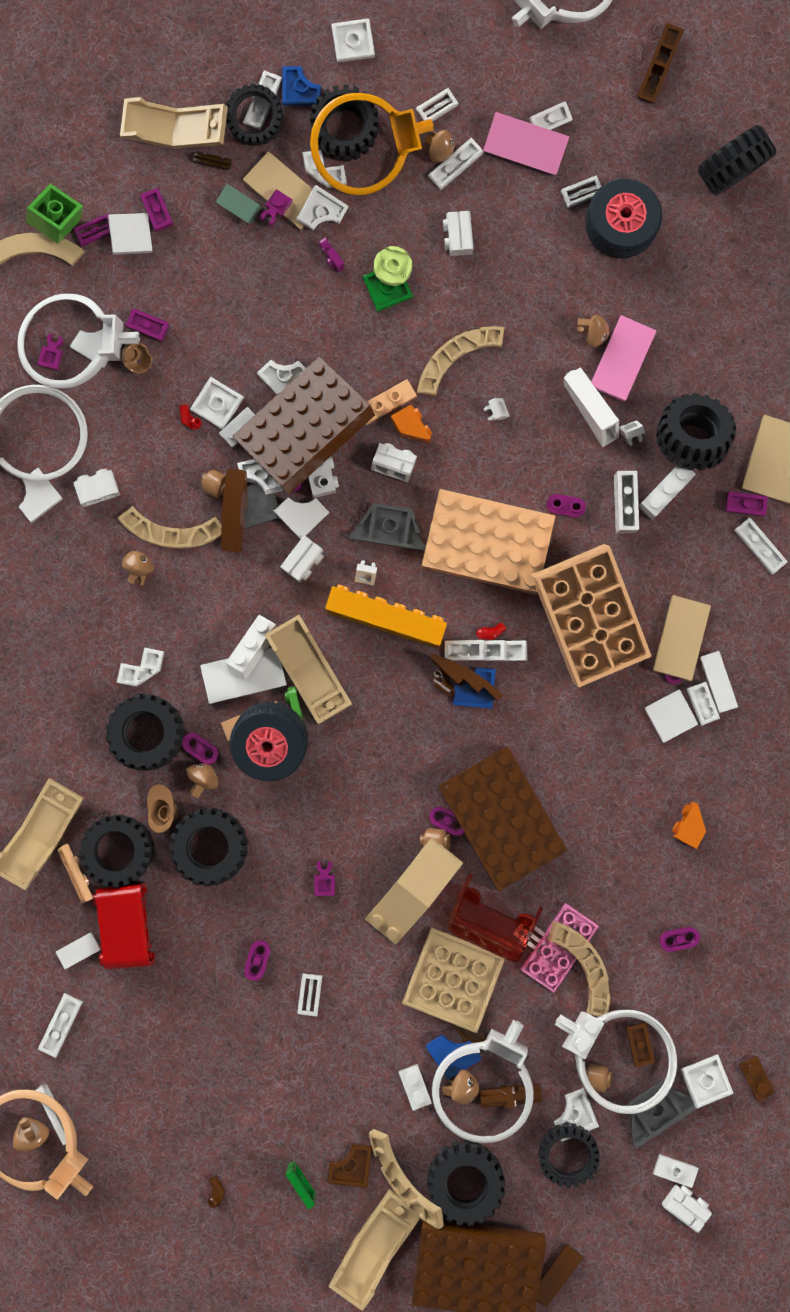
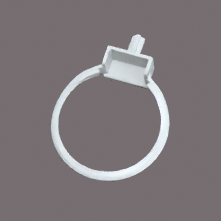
(542, 15)
(111, 345)
(9, 397)
(582, 1037)
(505, 1047)

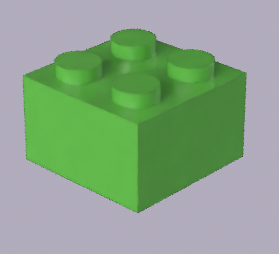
(54, 213)

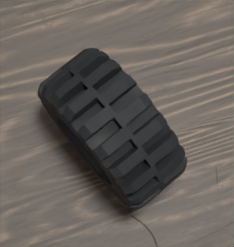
(737, 160)
(700, 412)
(118, 725)
(181, 847)
(466, 1210)

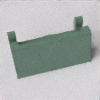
(239, 204)

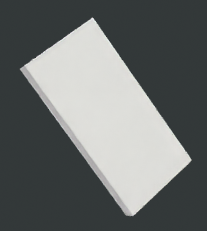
(225, 685)

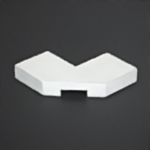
(336, 172)
(135, 675)

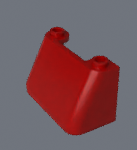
(123, 926)

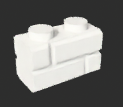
(459, 233)
(393, 462)
(302, 559)
(687, 1208)

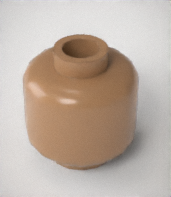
(213, 483)
(437, 834)
(599, 1077)

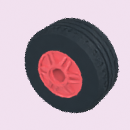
(623, 218)
(268, 741)

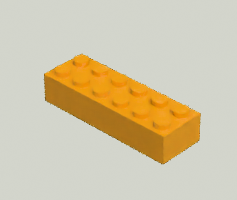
(386, 617)

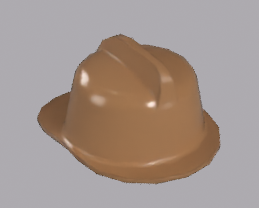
(161, 808)

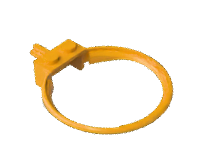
(404, 130)

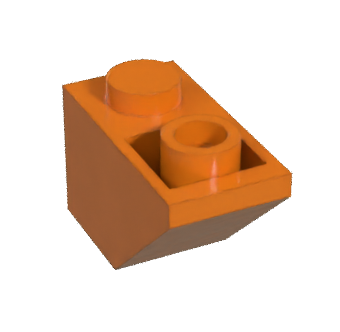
(410, 426)
(691, 827)

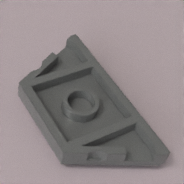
(389, 527)
(661, 1116)

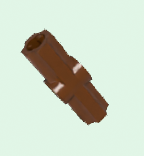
(507, 1096)

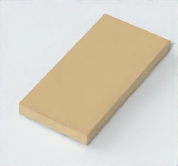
(272, 175)
(681, 638)

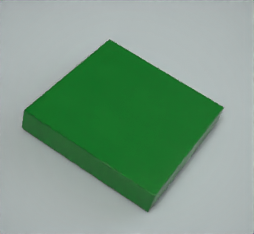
(384, 295)
(301, 1185)

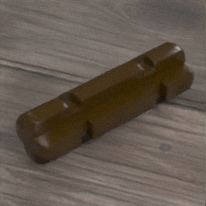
(212, 160)

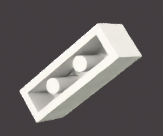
(666, 491)
(626, 502)
(250, 648)

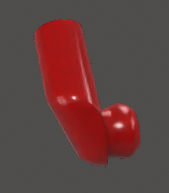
(188, 420)
(490, 634)

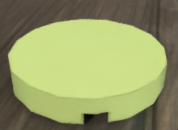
(392, 266)

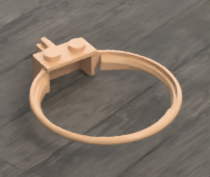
(69, 1167)

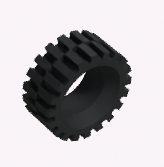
(352, 147)
(141, 842)

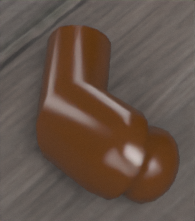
(441, 684)
(217, 1193)

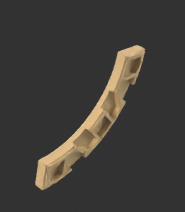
(39, 243)
(454, 349)
(170, 537)
(591, 963)
(401, 1185)

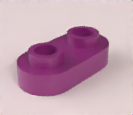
(566, 506)
(200, 748)
(447, 821)
(679, 940)
(257, 959)

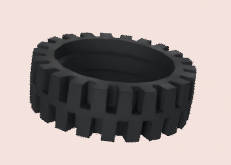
(238, 97)
(574, 1177)

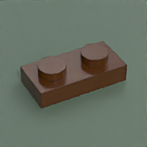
(640, 1044)
(757, 1078)

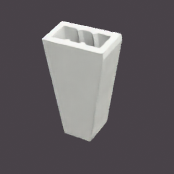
(592, 406)

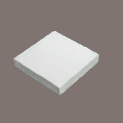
(353, 40)
(130, 233)
(216, 403)
(671, 716)
(706, 1081)

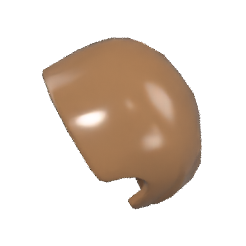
(134, 352)

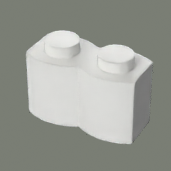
(96, 488)

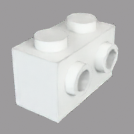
(322, 481)

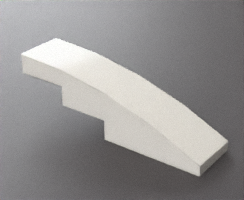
(486, 650)

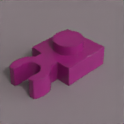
(277, 205)
(333, 260)
(50, 356)
(324, 882)

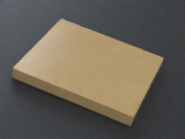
(770, 461)
(453, 980)

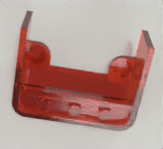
(489, 927)

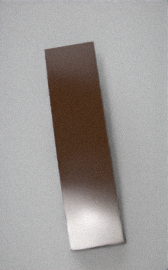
(660, 63)
(233, 510)
(459, 673)

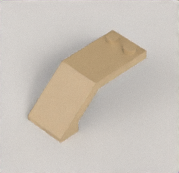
(173, 126)
(308, 669)
(39, 834)
(414, 891)
(373, 1250)

